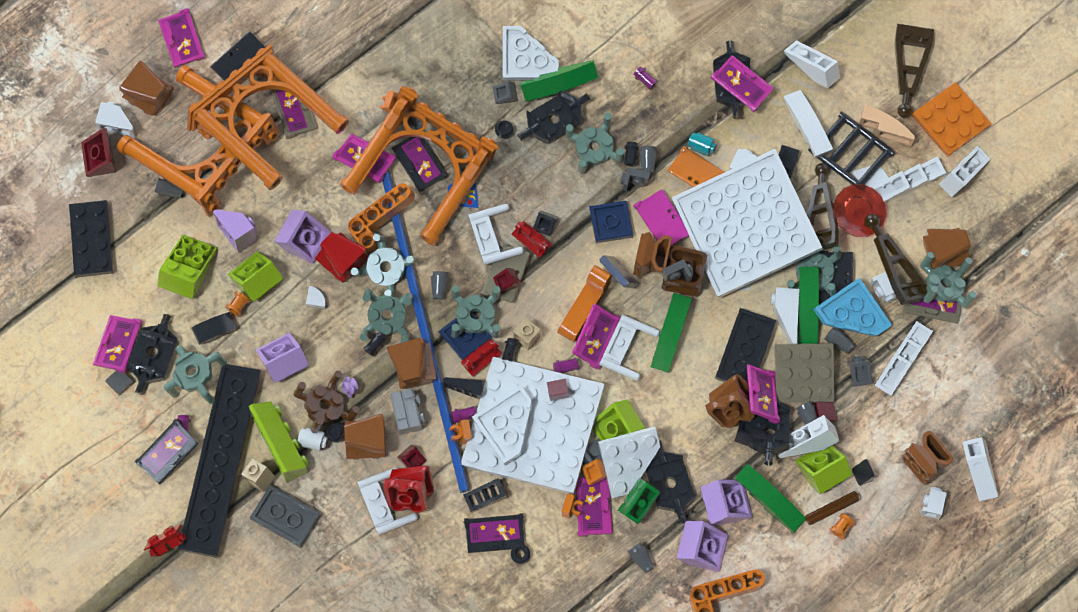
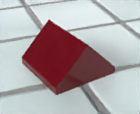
(98, 154)

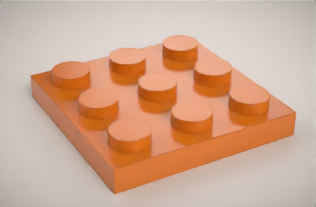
(951, 119)

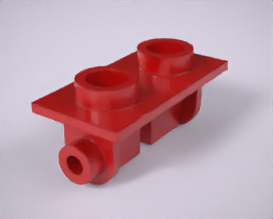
(531, 238)
(481, 357)
(170, 535)

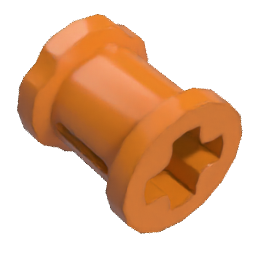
(237, 304)
(842, 526)

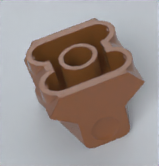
(145, 89)
(948, 245)
(651, 256)
(413, 363)
(730, 402)
(365, 438)
(927, 457)

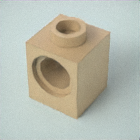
(526, 334)
(258, 475)

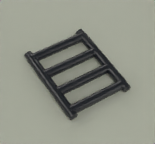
(872, 140)

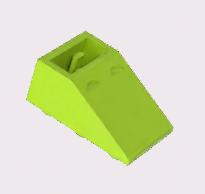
(186, 266)

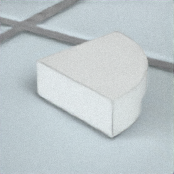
(315, 298)

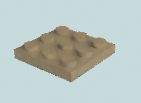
(804, 372)

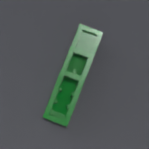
(560, 80)
(808, 301)
(671, 332)
(769, 497)

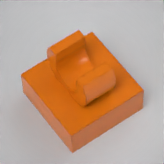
(390, 100)
(463, 431)
(594, 472)
(569, 505)

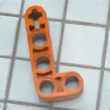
(383, 215)
(592, 293)
(728, 592)

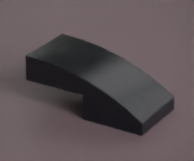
(788, 158)
(213, 328)

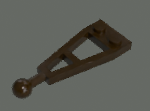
(916, 37)
(828, 237)
(905, 293)

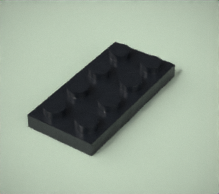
(91, 238)
(745, 345)

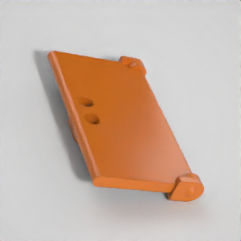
(693, 166)

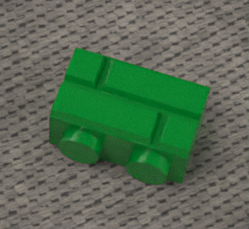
(638, 501)

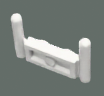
(486, 238)
(620, 343)
(378, 506)

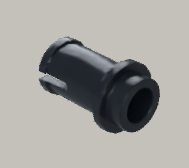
(631, 153)
(377, 341)
(510, 349)

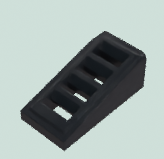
(465, 386)
(488, 501)

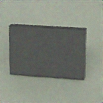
(285, 516)

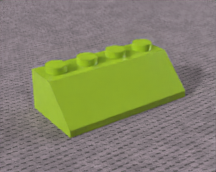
(278, 440)

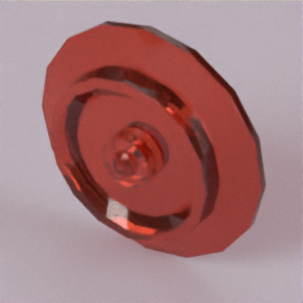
(854, 205)

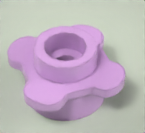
(349, 386)

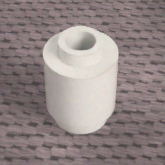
(312, 440)

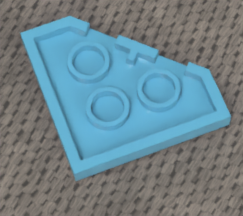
(853, 311)

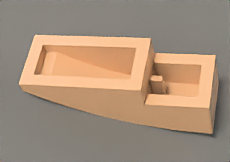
(886, 126)

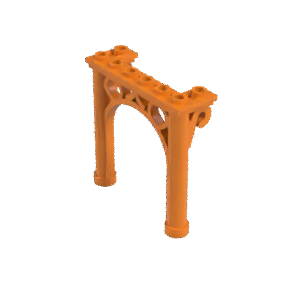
(277, 77)
(407, 101)
(204, 190)

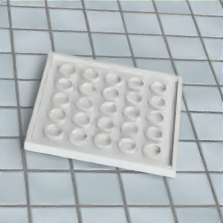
(747, 223)
(555, 429)

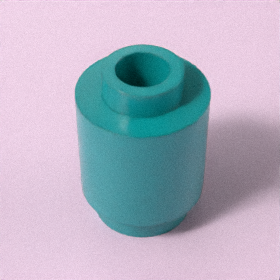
(702, 144)

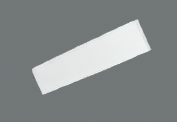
(808, 123)
(910, 180)
(903, 358)

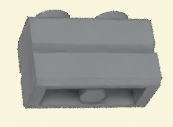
(406, 411)

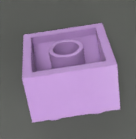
(236, 228)
(302, 235)
(282, 357)
(725, 502)
(702, 545)

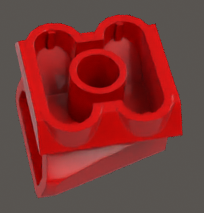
(340, 256)
(409, 488)

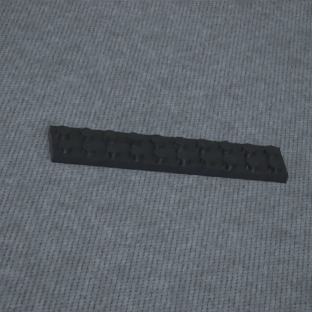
(219, 460)

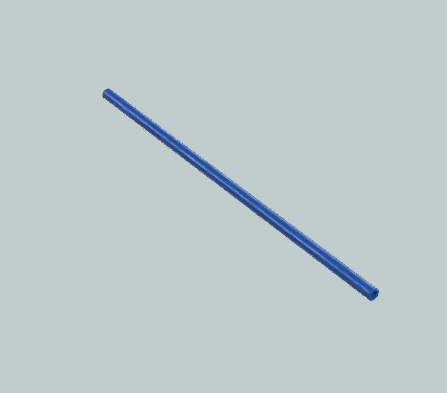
(425, 334)

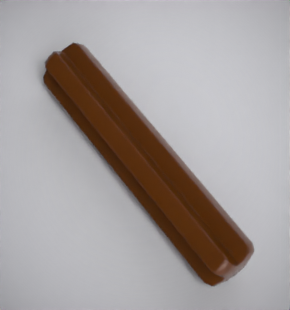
(832, 508)

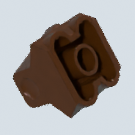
(697, 260)

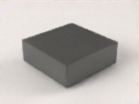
(119, 382)

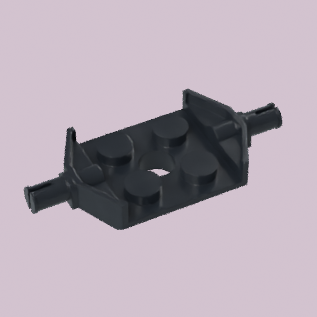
(722, 95)
(562, 106)
(154, 368)
(770, 443)
(670, 466)

